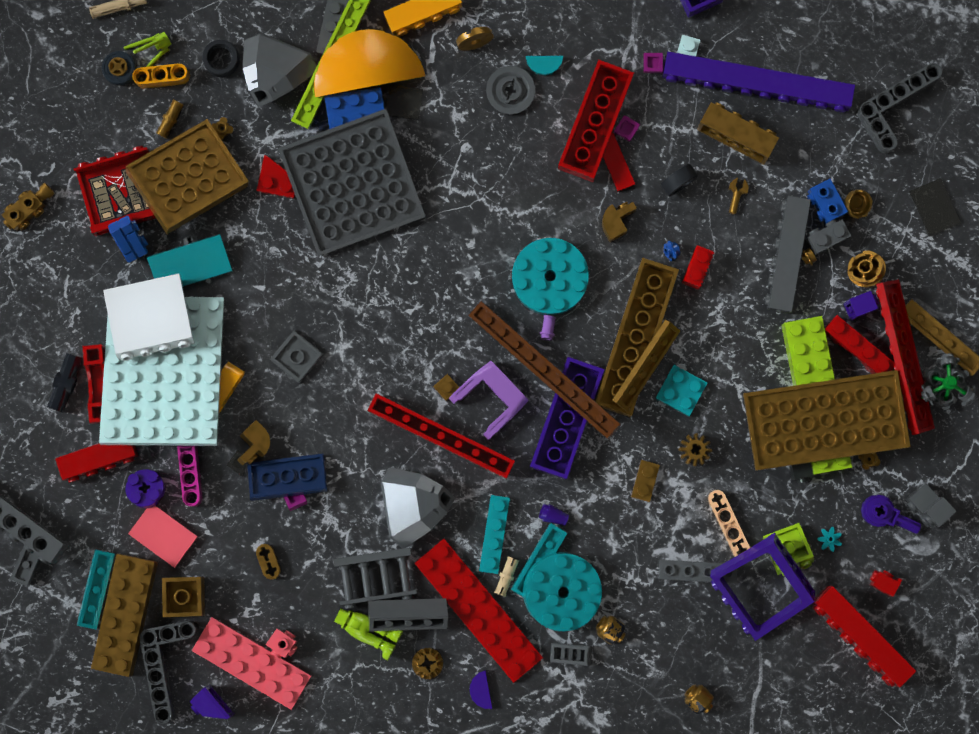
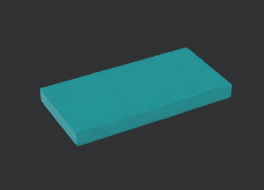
(192, 261)

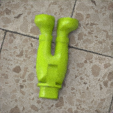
(358, 627)

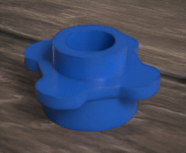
(671, 250)

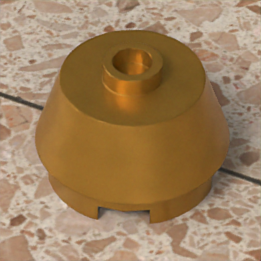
(866, 269)

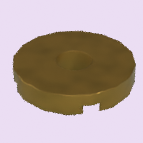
(477, 38)

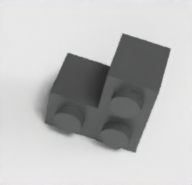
(930, 507)

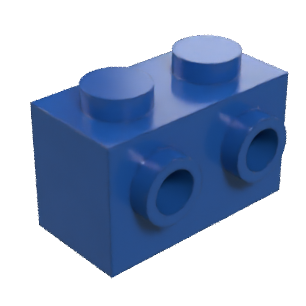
(827, 201)

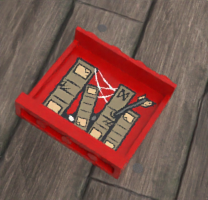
(110, 192)

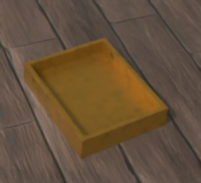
(187, 176)

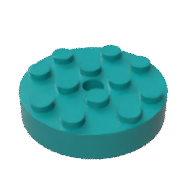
(550, 296)
(565, 611)

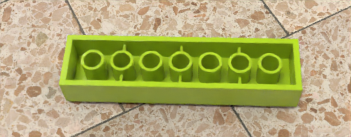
(811, 363)

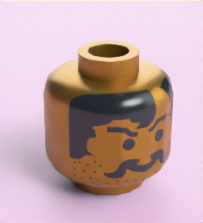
(610, 629)
(699, 699)

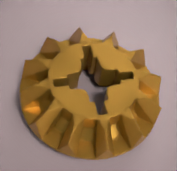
(432, 655)

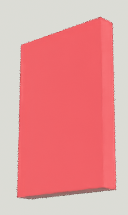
(163, 535)

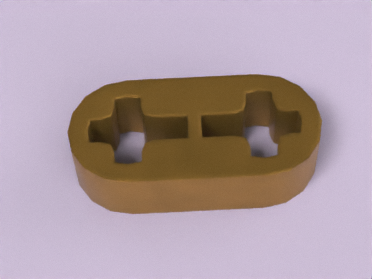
(272, 559)

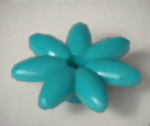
(827, 542)

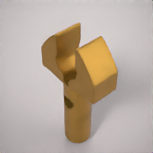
(736, 195)

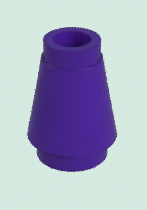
(553, 515)

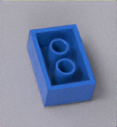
(352, 105)

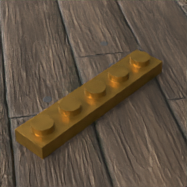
(942, 337)
(646, 365)

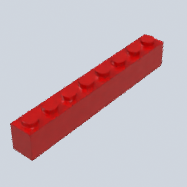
(441, 436)

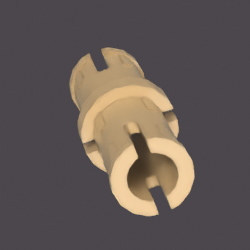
(506, 576)

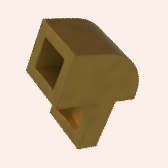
(612, 223)
(257, 439)

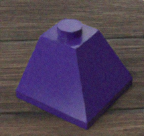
(210, 704)

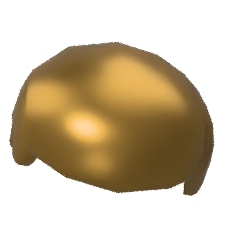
(858, 203)

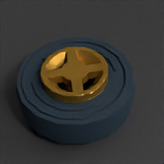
(115, 62)

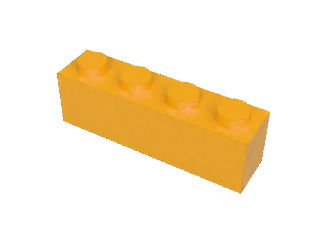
(417, 13)

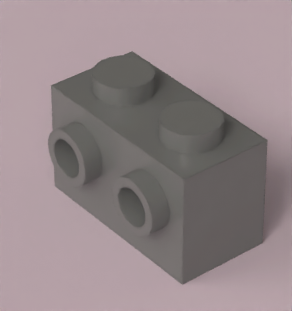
(828, 237)

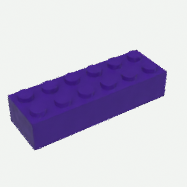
(564, 424)

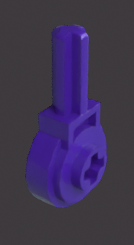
(888, 515)

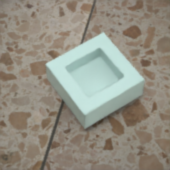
(688, 45)

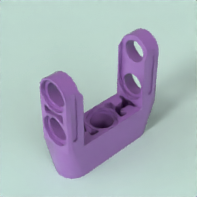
(502, 387)

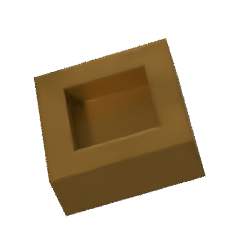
(446, 387)

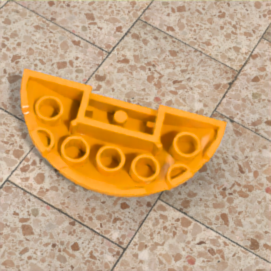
(365, 61)

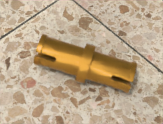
(169, 118)

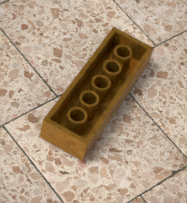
(124, 615)

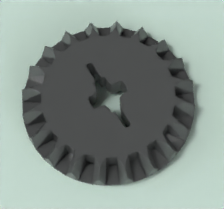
(503, 79)

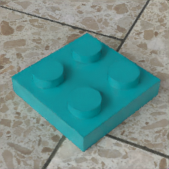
(681, 390)

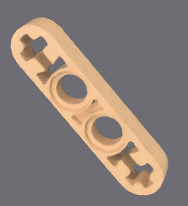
(726, 526)

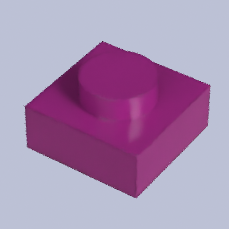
(652, 62)
(627, 128)
(295, 502)

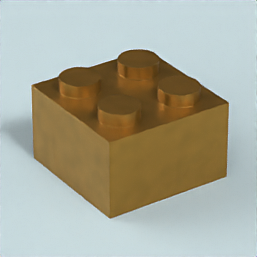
(183, 596)

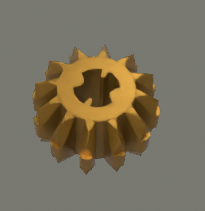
(701, 452)

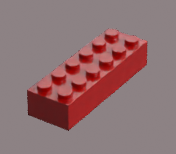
(595, 120)
(863, 637)

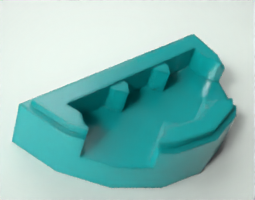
(544, 64)

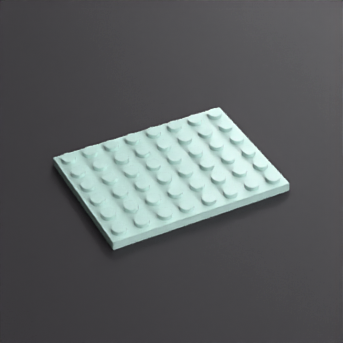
(170, 393)

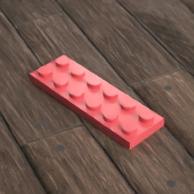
(251, 663)

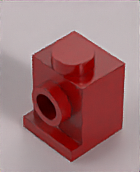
(884, 582)

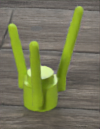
(160, 41)

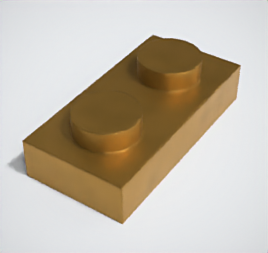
(645, 481)

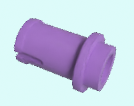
(548, 327)

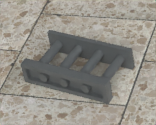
(364, 561)

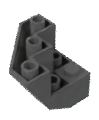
(274, 67)
(412, 504)

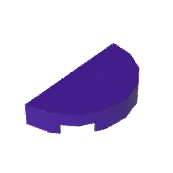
(479, 691)

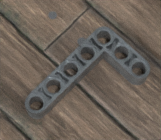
(893, 100)
(159, 665)

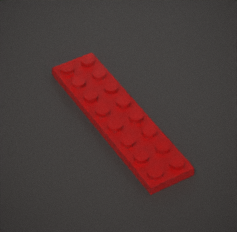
(905, 356)
(478, 610)

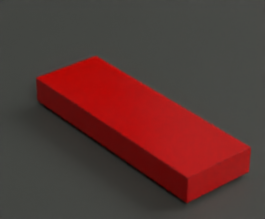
(617, 165)

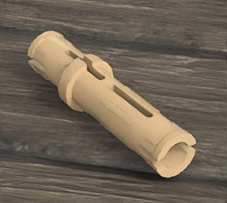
(114, 6)

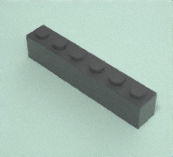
(788, 254)

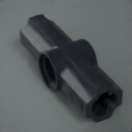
(64, 382)

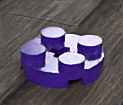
(136, 482)

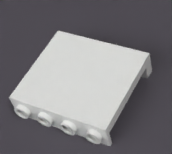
(148, 317)

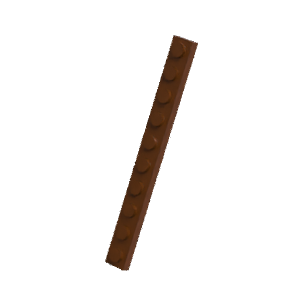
(545, 370)

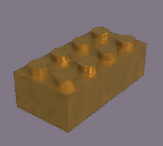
(738, 133)

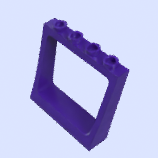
(789, 568)

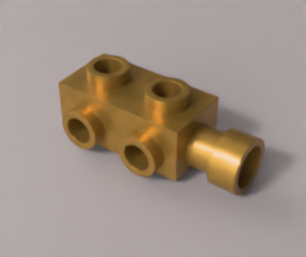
(25, 212)

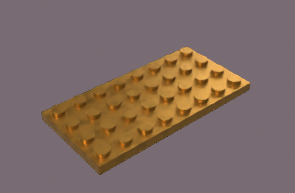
(826, 420)

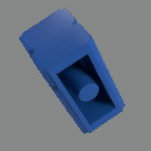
(128, 239)

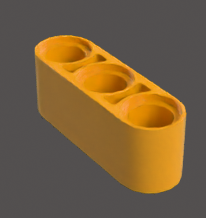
(169, 80)
(230, 378)

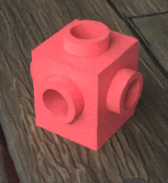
(275, 643)

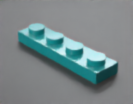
(494, 534)
(547, 545)
(95, 589)

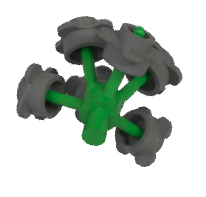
(955, 380)

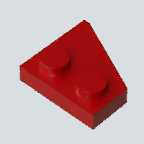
(274, 180)

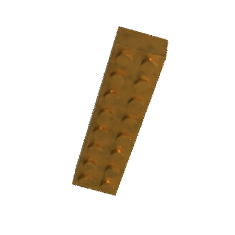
(638, 327)

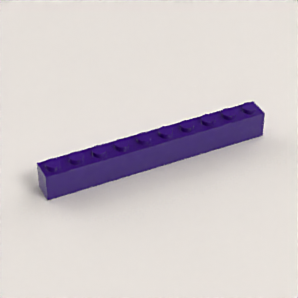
(758, 81)

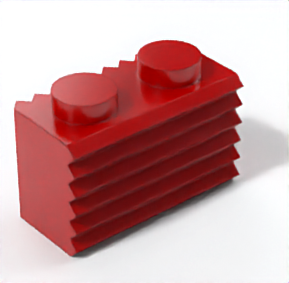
(698, 267)

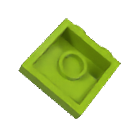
(796, 545)

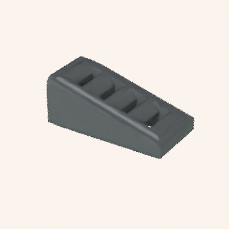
(587, 657)

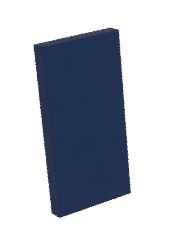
(287, 477)

